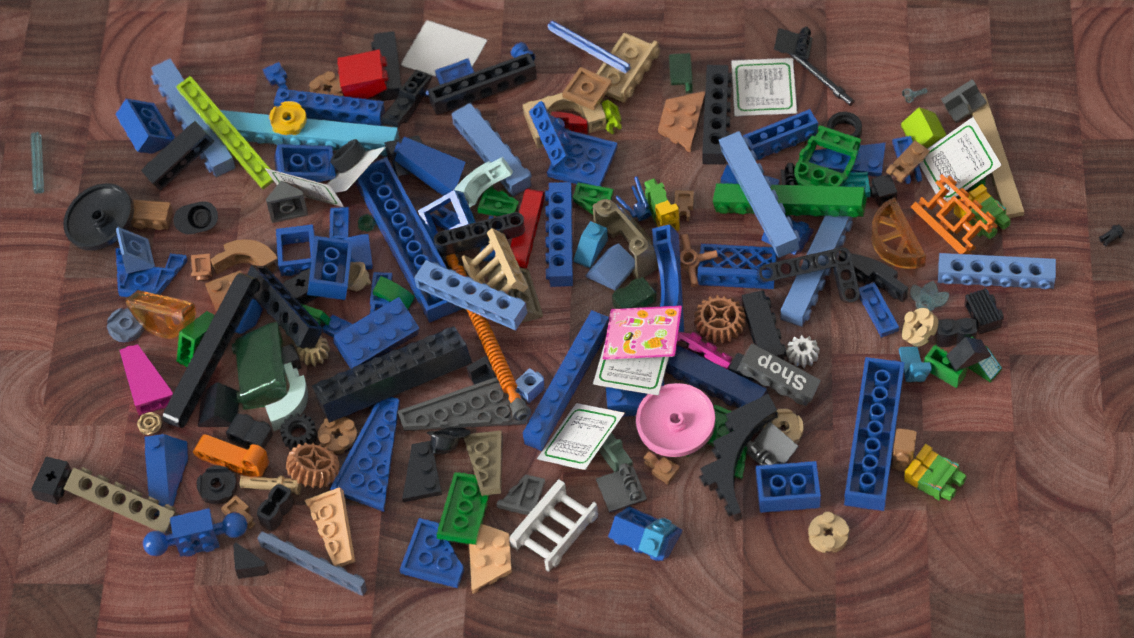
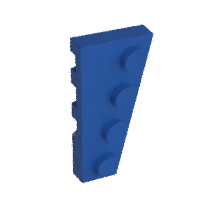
(868, 160)

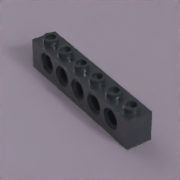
(482, 84)
(716, 112)
(285, 308)

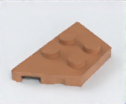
(681, 119)

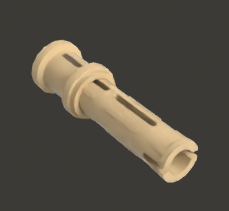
(269, 483)

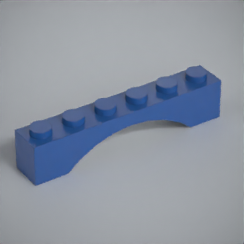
(668, 258)

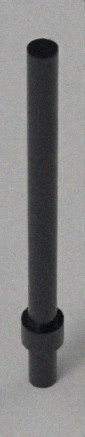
(838, 91)

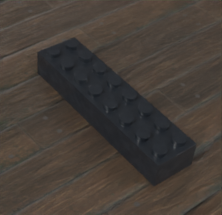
(391, 374)

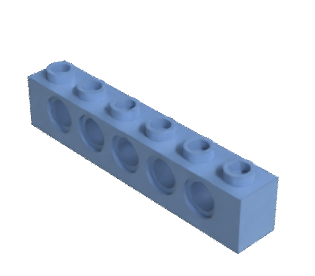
(987, 267)
(428, 281)

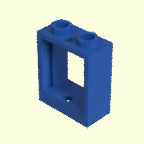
(461, 207)
(291, 236)

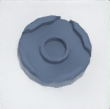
(123, 326)

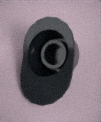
(195, 217)
(447, 439)

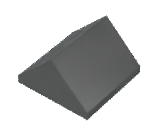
(286, 203)

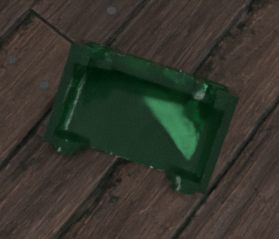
(260, 367)

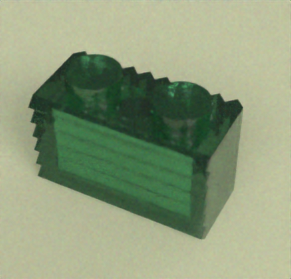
(635, 295)

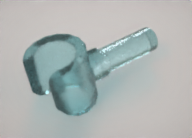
(907, 91)

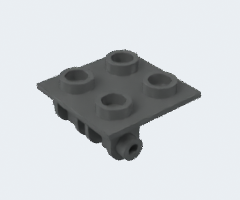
(771, 446)
(621, 488)

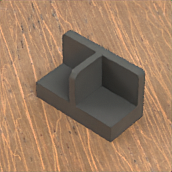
(963, 101)

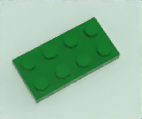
(463, 510)

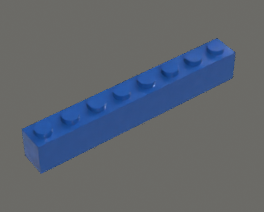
(566, 381)

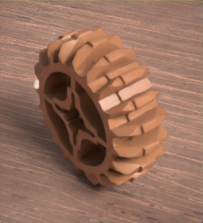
(719, 325)
(312, 465)

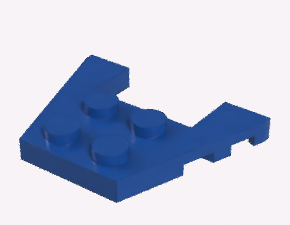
(148, 280)

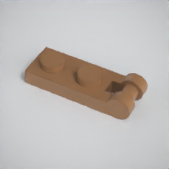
(908, 161)

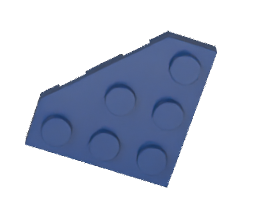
(431, 557)

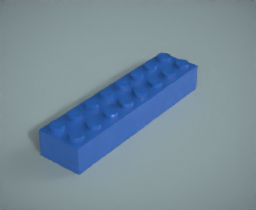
(874, 434)

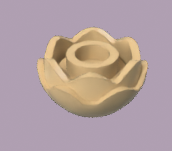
(146, 419)

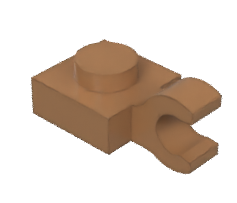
(663, 469)
(239, 506)

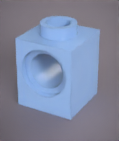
(527, 392)

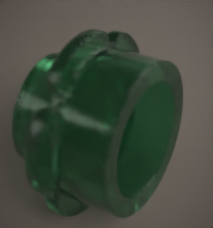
(364, 219)

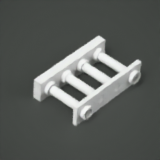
(546, 508)

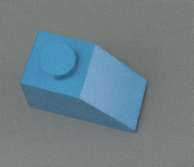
(591, 244)

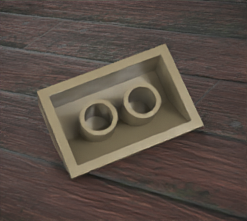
(529, 295)

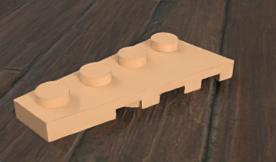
(332, 520)

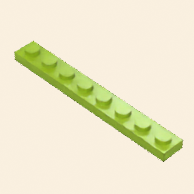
(225, 131)

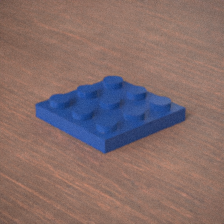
(586, 161)

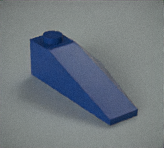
(165, 467)

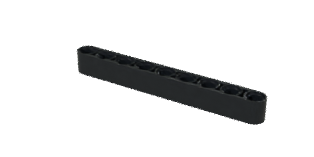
(210, 350)

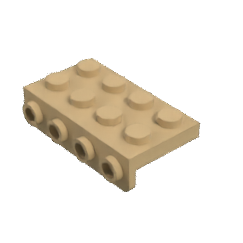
(639, 56)

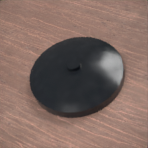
(96, 215)

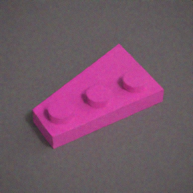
(710, 350)

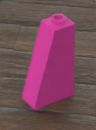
(145, 382)

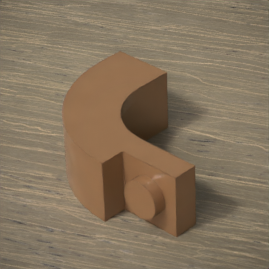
(245, 252)

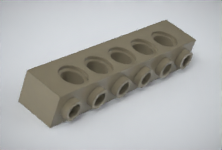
(78, 483)

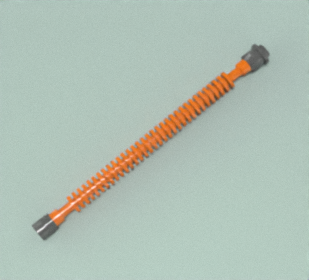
(494, 353)

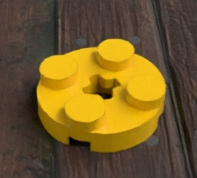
(291, 126)

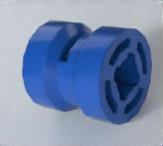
(520, 49)

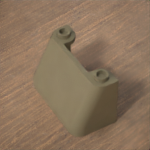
(621, 222)

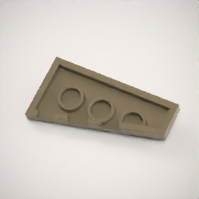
(486, 459)

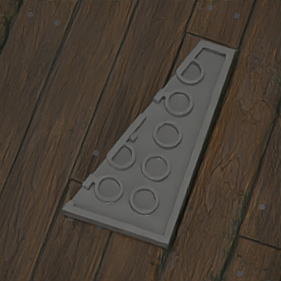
(469, 407)

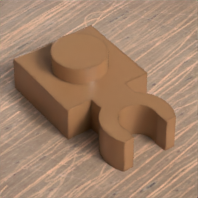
(684, 201)

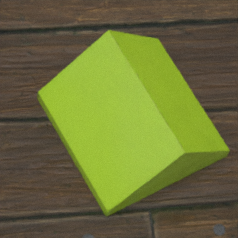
(923, 127)

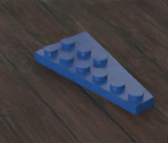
(368, 464)

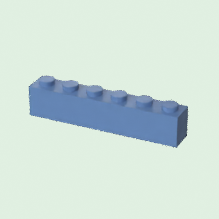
(490, 147)

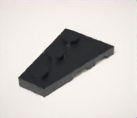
(422, 474)

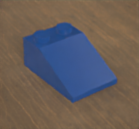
(305, 161)
(624, 400)

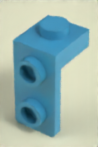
(913, 368)
(655, 535)

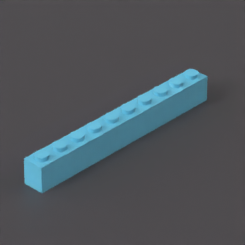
(315, 132)

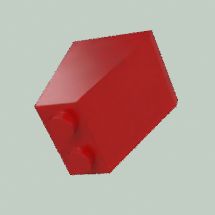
(363, 74)

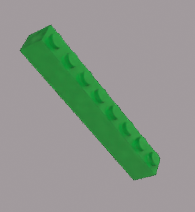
(797, 200)

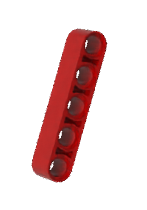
(531, 210)

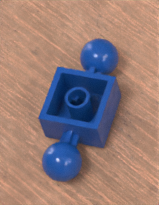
(194, 533)

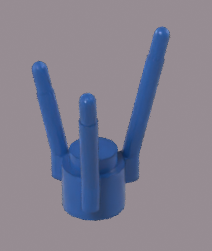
(641, 209)

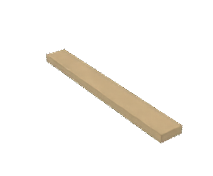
(1002, 175)

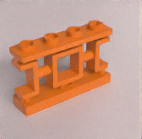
(944, 226)

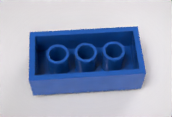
(376, 334)

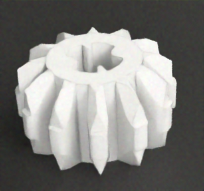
(802, 351)

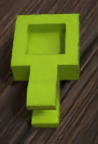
(612, 114)

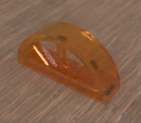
(916, 258)
(146, 305)

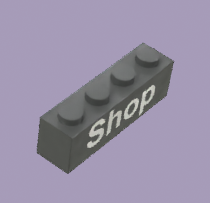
(778, 375)

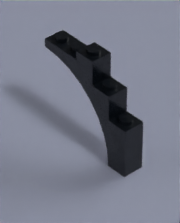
(742, 426)

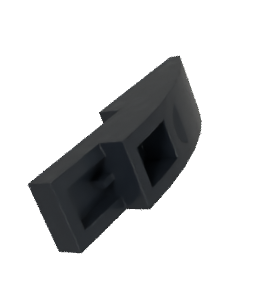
(408, 100)
(883, 275)

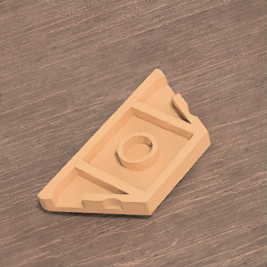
(489, 557)

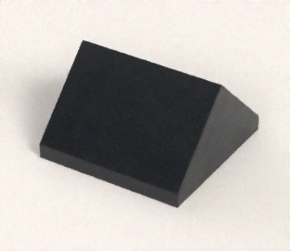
(218, 406)

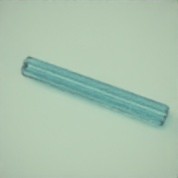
(37, 165)

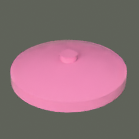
(675, 420)

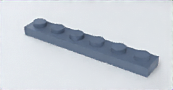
(307, 560)

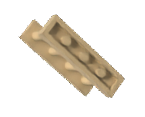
(503, 256)

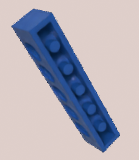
(334, 107)
(559, 275)

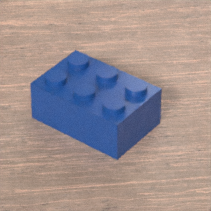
(329, 267)
(788, 486)

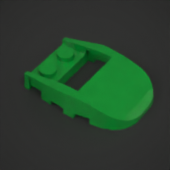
(814, 175)

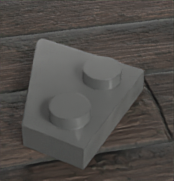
(523, 496)

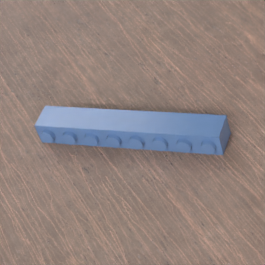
(168, 77)
(759, 195)
(806, 286)

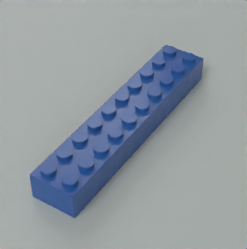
(402, 231)

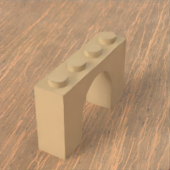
(595, 119)

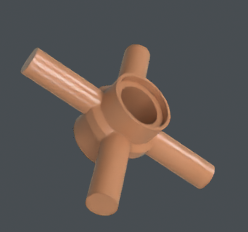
(692, 266)

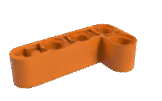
(237, 459)

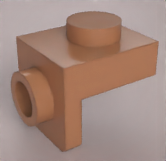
(201, 267)

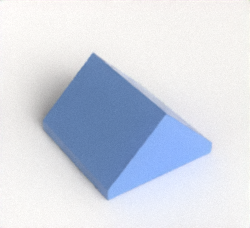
(134, 251)
(612, 267)

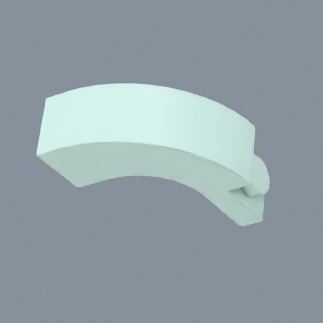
(482, 178)
(292, 403)

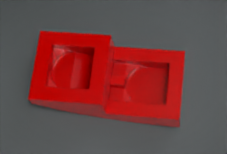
(572, 121)

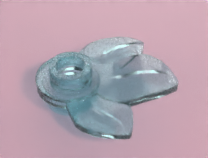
(928, 295)

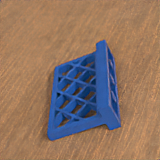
(735, 276)

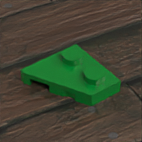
(587, 195)
(497, 203)

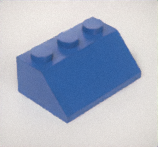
(144, 126)
(629, 529)

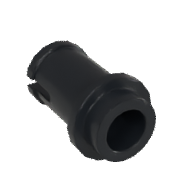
(1115, 232)

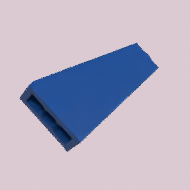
(429, 165)

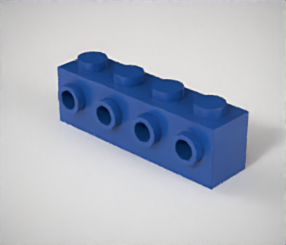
(782, 134)

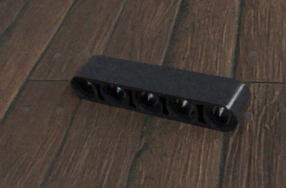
(455, 243)

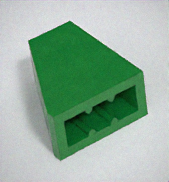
(191, 337)

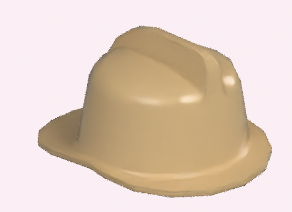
(358, 276)

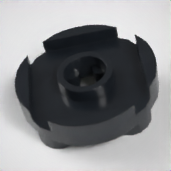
(210, 477)

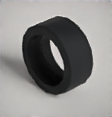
(846, 118)
(348, 155)

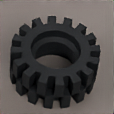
(294, 423)

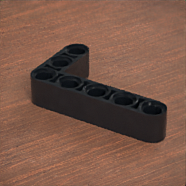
(813, 265)

